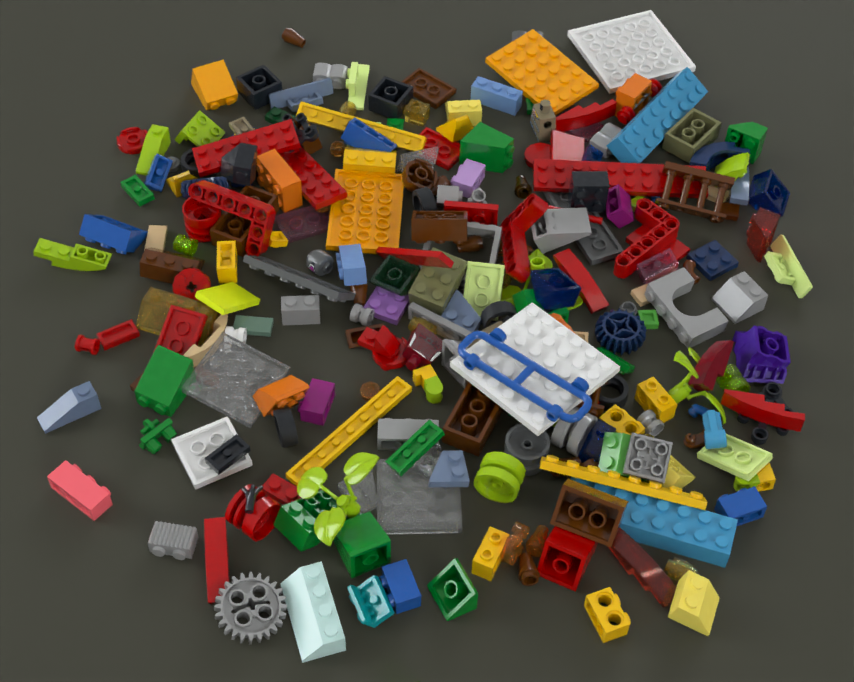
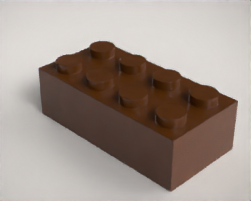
(233, 227)
(471, 421)

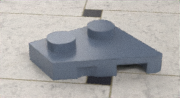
(462, 313)
(450, 471)

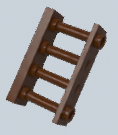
(706, 179)

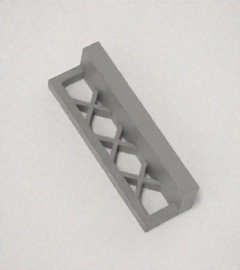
(444, 327)

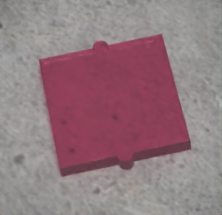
(587, 132)

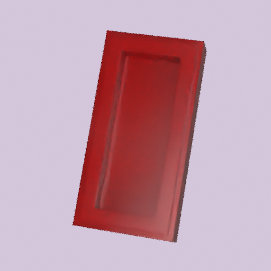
(118, 334)

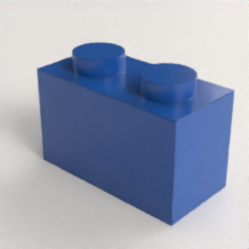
(743, 505)
(401, 586)

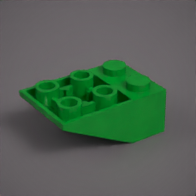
(298, 519)

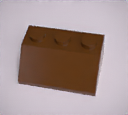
(439, 226)
(165, 265)
(589, 512)

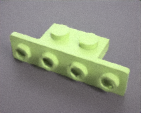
(357, 84)
(787, 267)

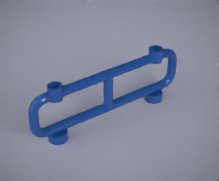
(496, 339)

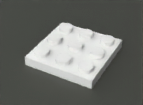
(201, 442)

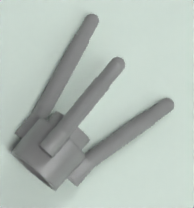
(477, 196)

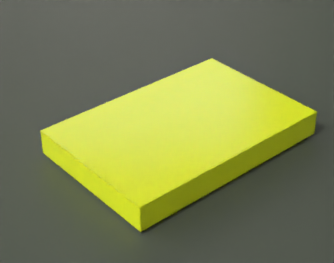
(227, 298)

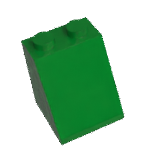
(487, 147)
(163, 381)
(363, 544)

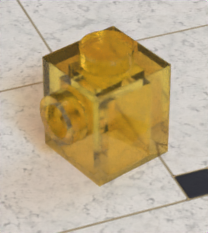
(417, 112)

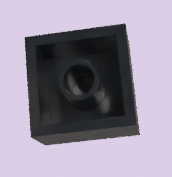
(257, 85)
(390, 97)
(589, 190)

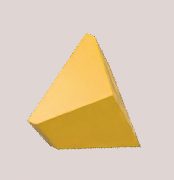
(456, 128)
(175, 182)

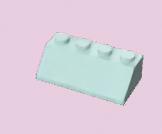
(313, 613)

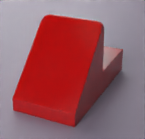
(379, 341)

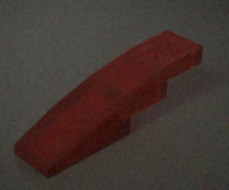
(643, 567)

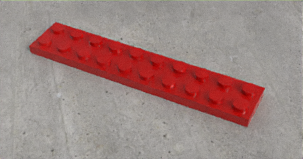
(634, 178)

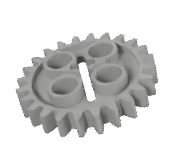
(256, 625)

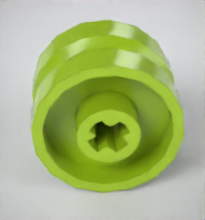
(499, 477)

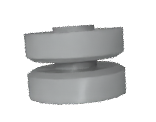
(573, 433)

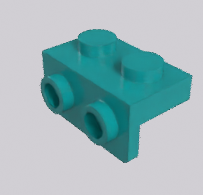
(371, 602)

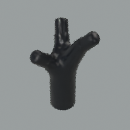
(250, 497)

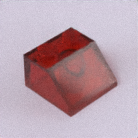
(761, 232)

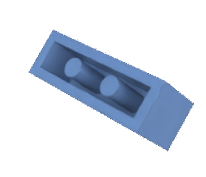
(497, 95)
(351, 265)

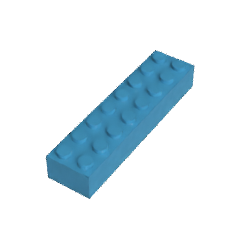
(657, 117)
(674, 526)

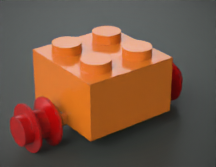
(634, 96)

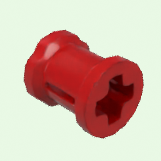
(87, 344)

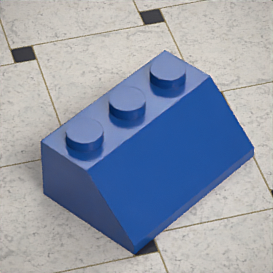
(112, 233)

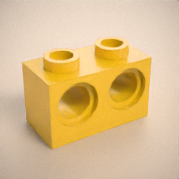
(227, 261)
(653, 396)
(622, 421)
(489, 554)
(603, 615)

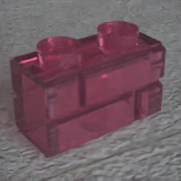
(657, 266)

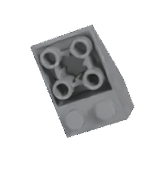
(560, 228)

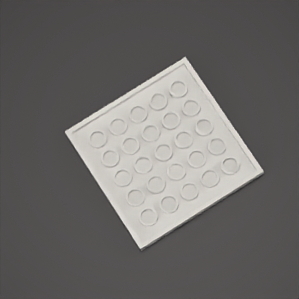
(630, 46)
(549, 345)

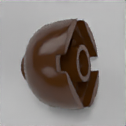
(418, 175)

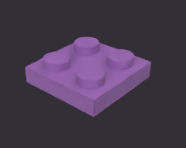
(387, 305)

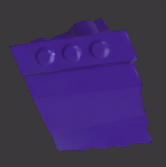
(761, 355)

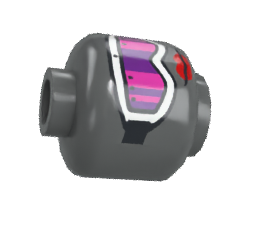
(319, 262)

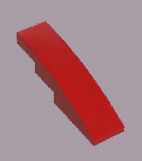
(583, 117)
(577, 272)
(756, 408)
(216, 556)

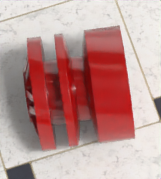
(199, 219)
(258, 523)

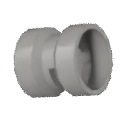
(362, 315)
(651, 423)

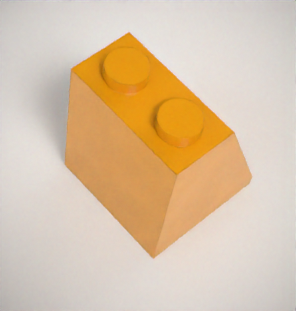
(214, 85)

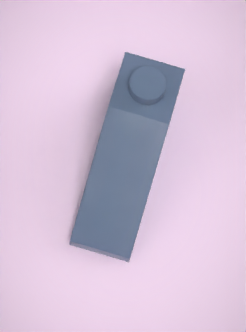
(70, 407)

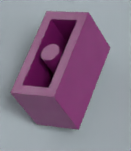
(619, 207)
(317, 402)

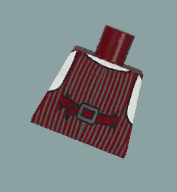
(422, 348)

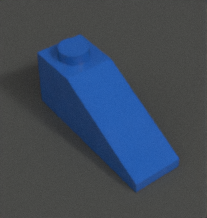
(362, 136)

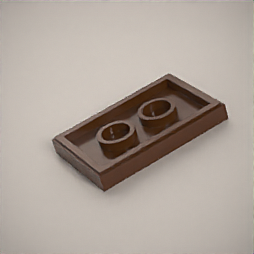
(429, 88)

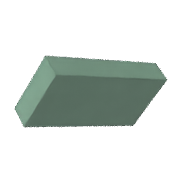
(255, 325)

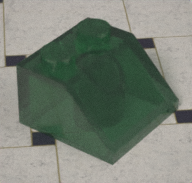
(395, 275)

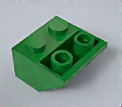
(748, 136)

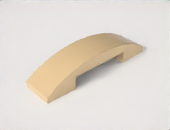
(197, 353)

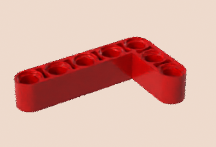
(239, 208)
(662, 232)
(513, 236)

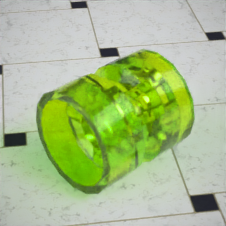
(733, 380)

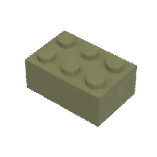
(691, 134)
(437, 285)

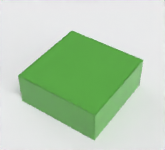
(649, 317)

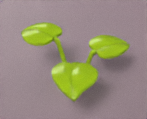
(537, 262)
(683, 390)
(330, 522)

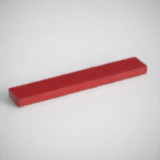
(417, 257)

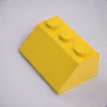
(369, 160)

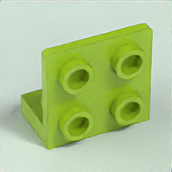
(200, 131)

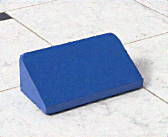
(158, 172)

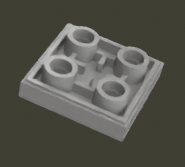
(647, 458)

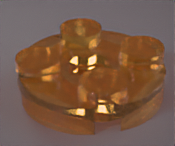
(513, 546)

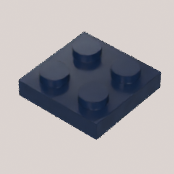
(713, 260)

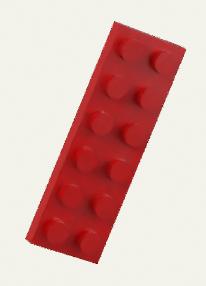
(276, 136)
(316, 183)

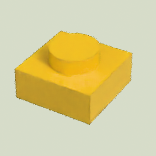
(278, 239)

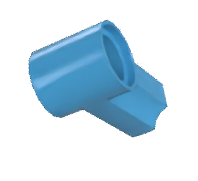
(714, 433)

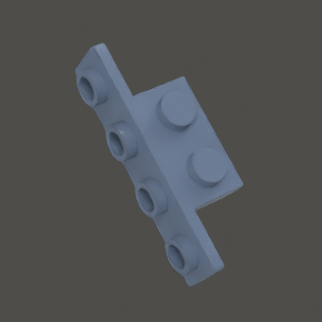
(308, 93)

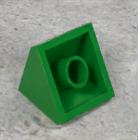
(453, 591)

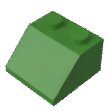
(614, 452)

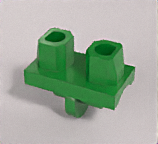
(150, 440)

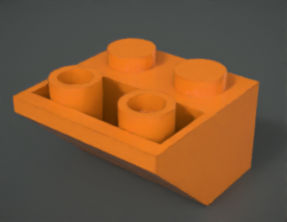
(280, 394)

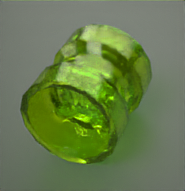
(185, 245)

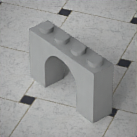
(689, 329)

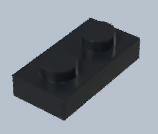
(227, 454)

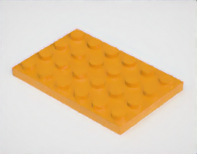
(541, 72)
(369, 212)

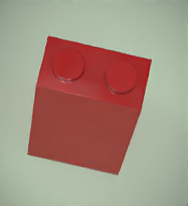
(565, 558)

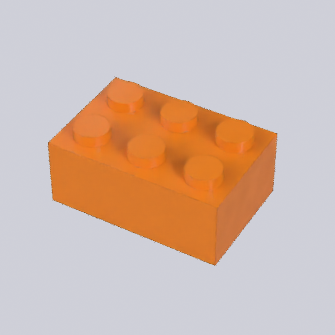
(279, 179)

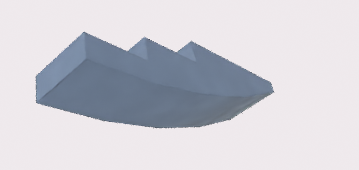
(740, 190)

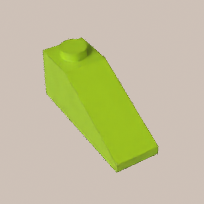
(155, 142)

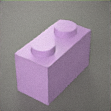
(469, 177)

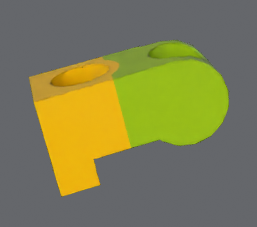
(430, 383)
(762, 480)

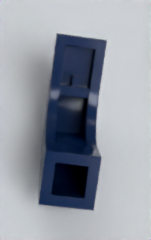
(715, 153)

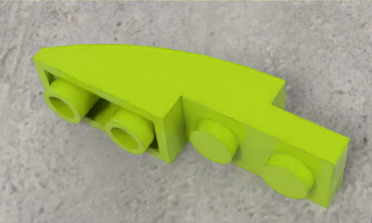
(74, 258)

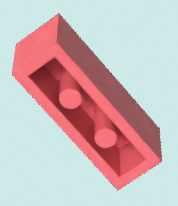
(80, 490)

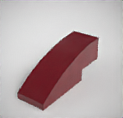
(711, 366)

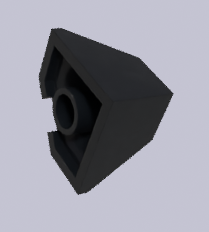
(240, 164)

